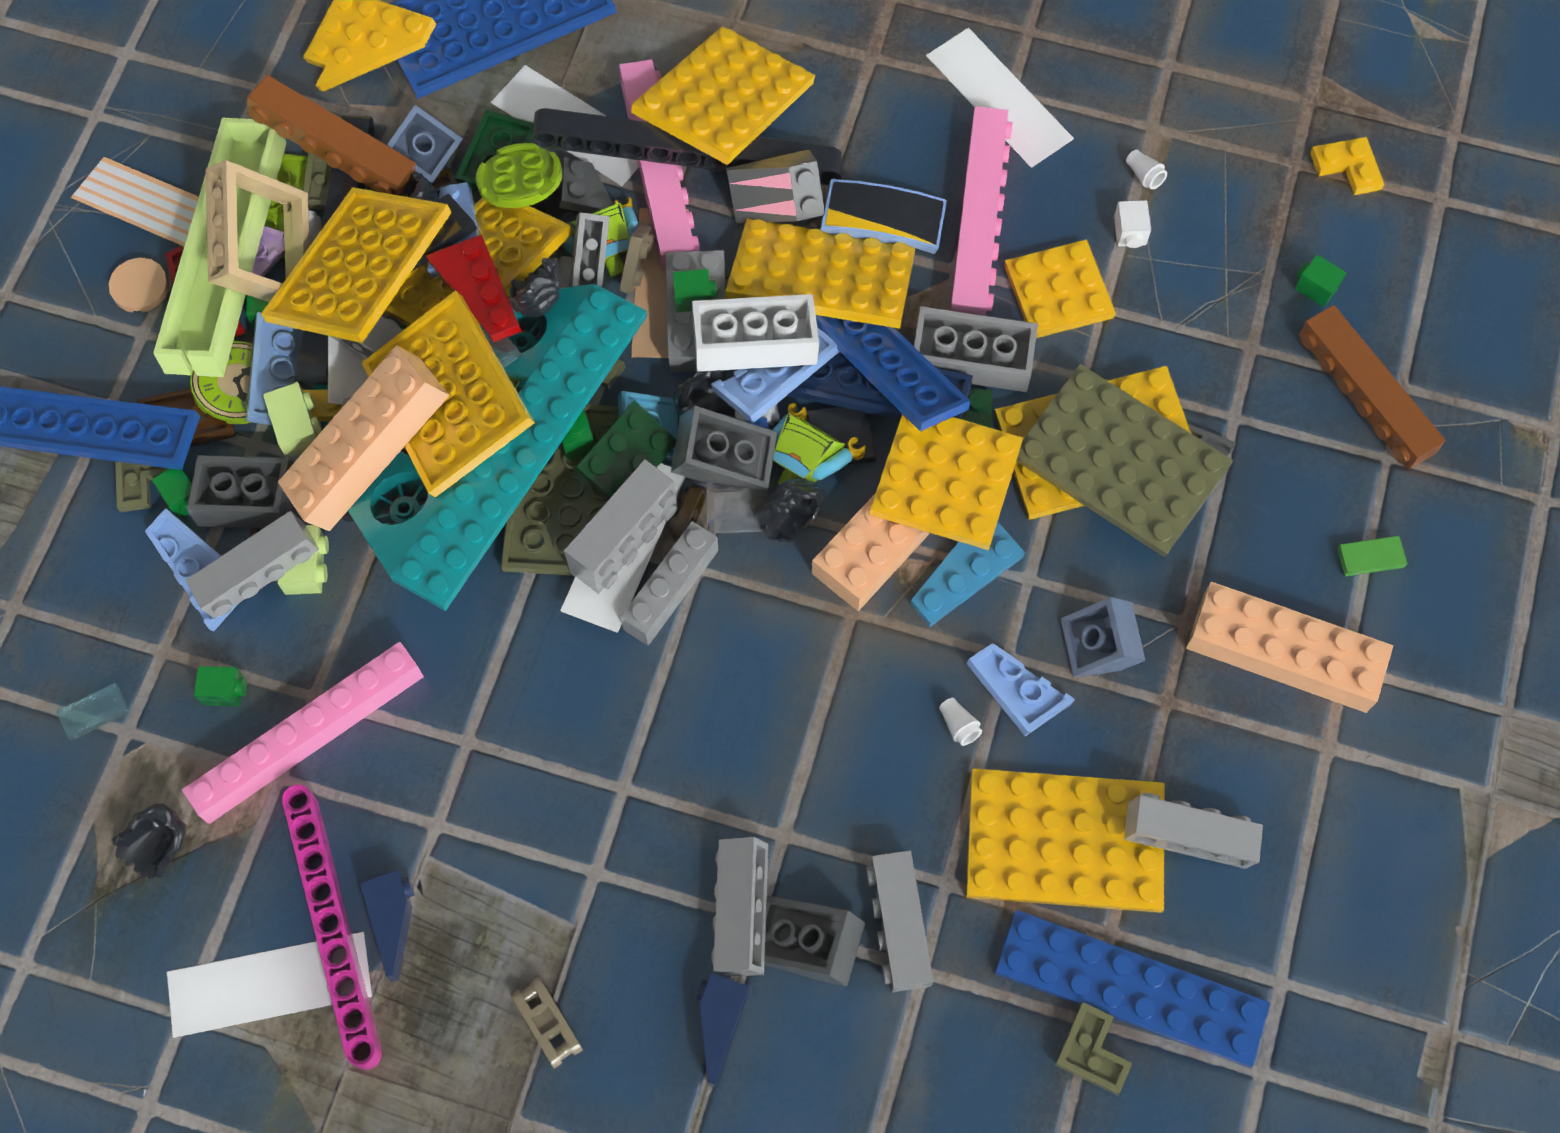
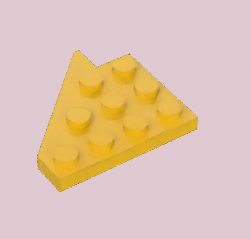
(363, 37)

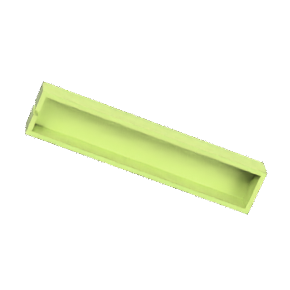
(200, 314)

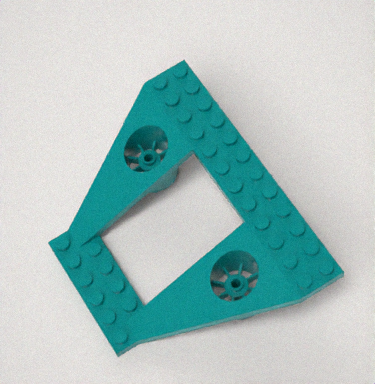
(442, 542)

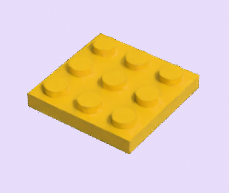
(1059, 288)

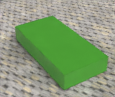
(1372, 556)

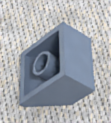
(425, 143)
(1103, 638)

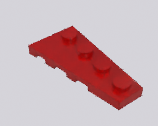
(472, 273)

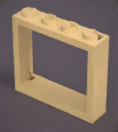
(222, 226)

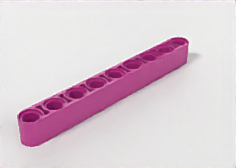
(341, 936)

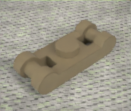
(546, 1022)

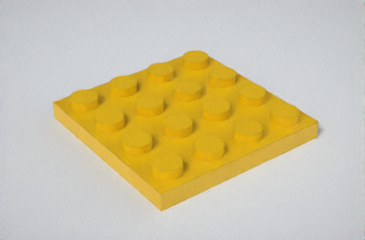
(947, 479)

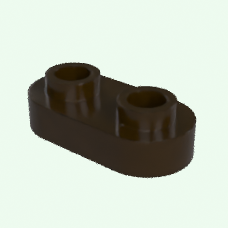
(692, 505)

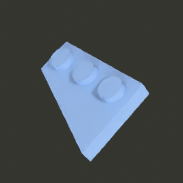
(1020, 693)

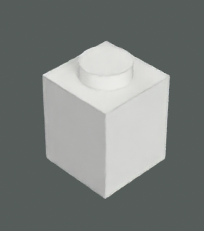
(1132, 223)

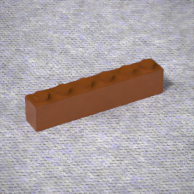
(330, 137)
(1371, 387)

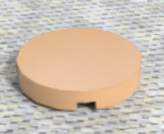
(138, 285)

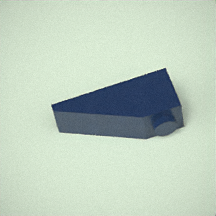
(390, 914)
(720, 1013)

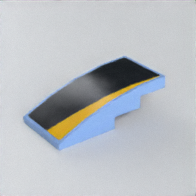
(884, 214)

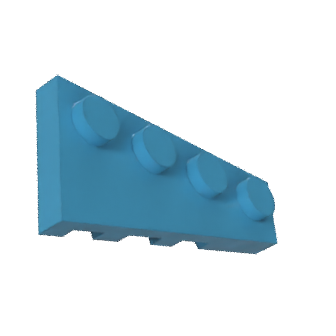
(964, 574)

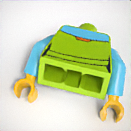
(621, 227)
(809, 450)

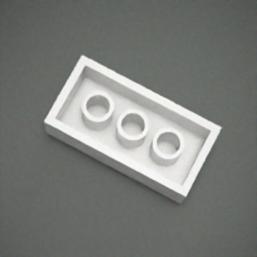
(755, 332)

